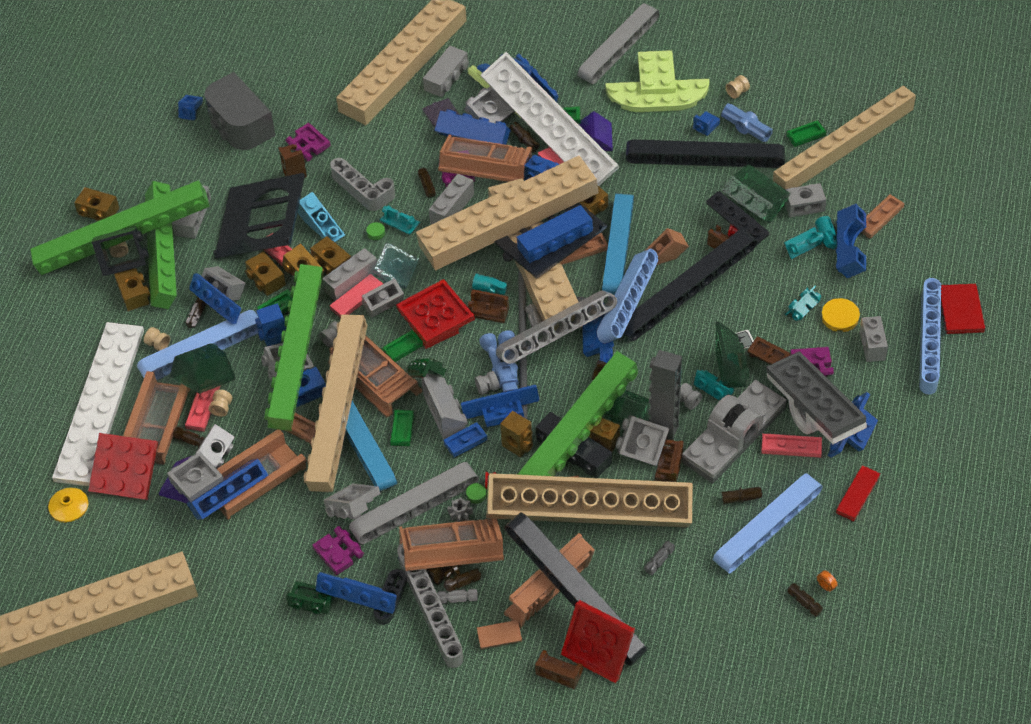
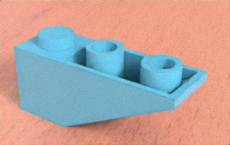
(318, 218)

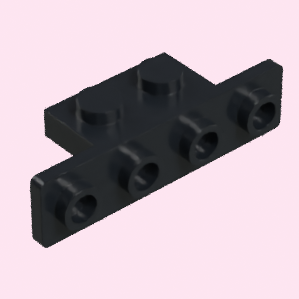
(736, 216)

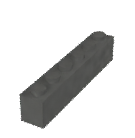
(665, 391)

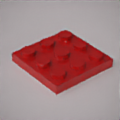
(435, 312)
(123, 466)
(597, 641)

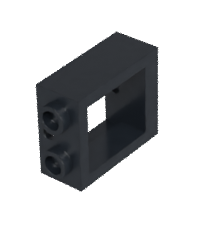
(103, 260)

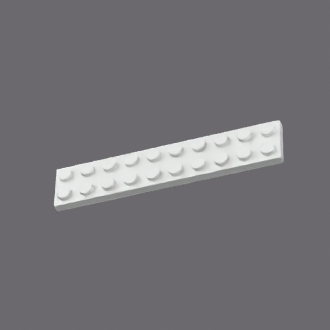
(546, 116)
(98, 402)

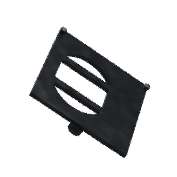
(241, 201)
(545, 263)

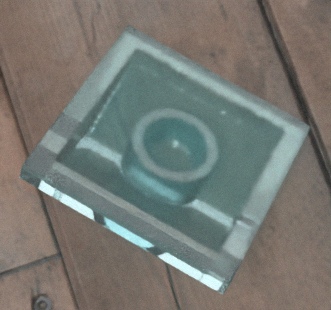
(395, 264)

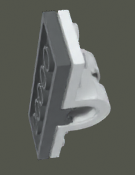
(815, 400)

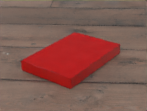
(961, 309)

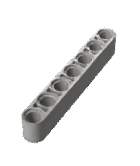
(618, 44)
(547, 326)
(413, 503)
(433, 612)

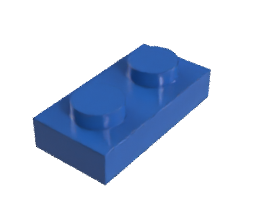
(465, 439)

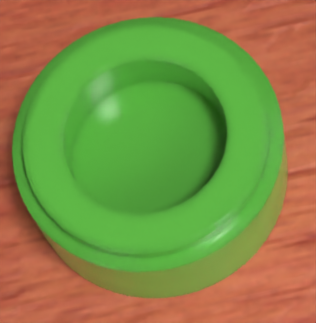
(375, 231)
(476, 493)

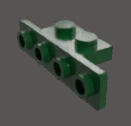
(420, 367)

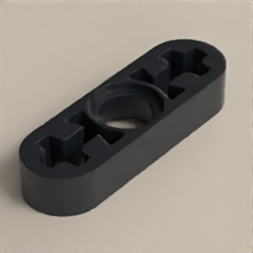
(398, 591)

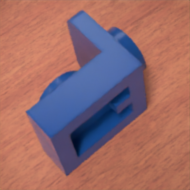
(188, 105)
(705, 123)

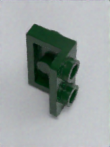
(306, 597)

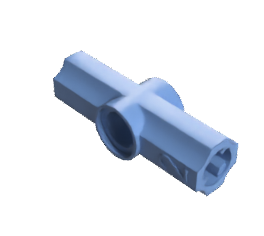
(746, 122)

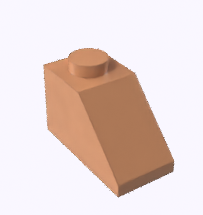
(669, 246)

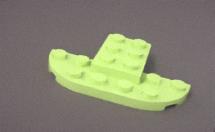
(657, 86)

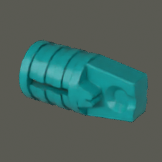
(825, 226)
(488, 284)

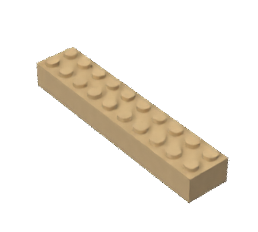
(401, 60)
(507, 212)
(552, 290)
(590, 500)
(95, 608)

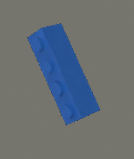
(467, 127)
(554, 234)
(231, 487)

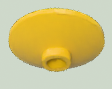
(71, 510)

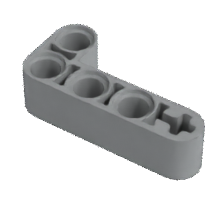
(368, 194)

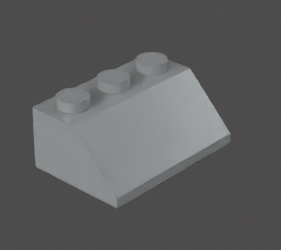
(443, 405)

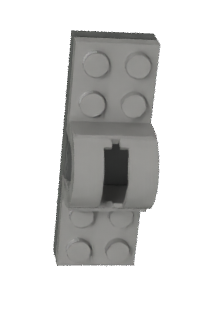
(732, 429)

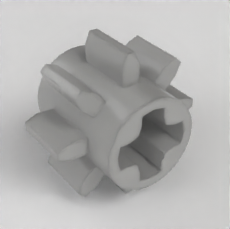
(460, 510)

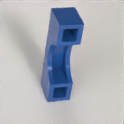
(850, 224)

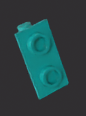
(399, 220)
(803, 242)
(808, 298)
(709, 384)

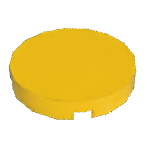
(840, 315)

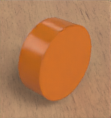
(827, 580)

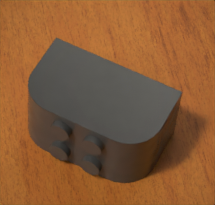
(238, 113)

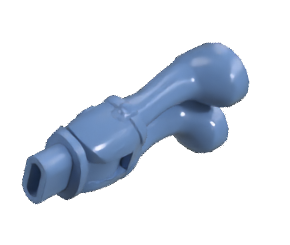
(505, 372)

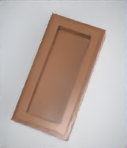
(499, 634)

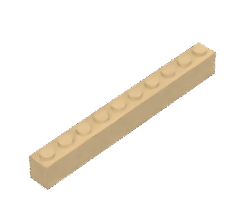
(845, 139)
(336, 404)

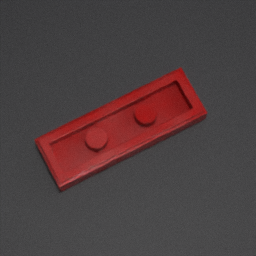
(858, 493)

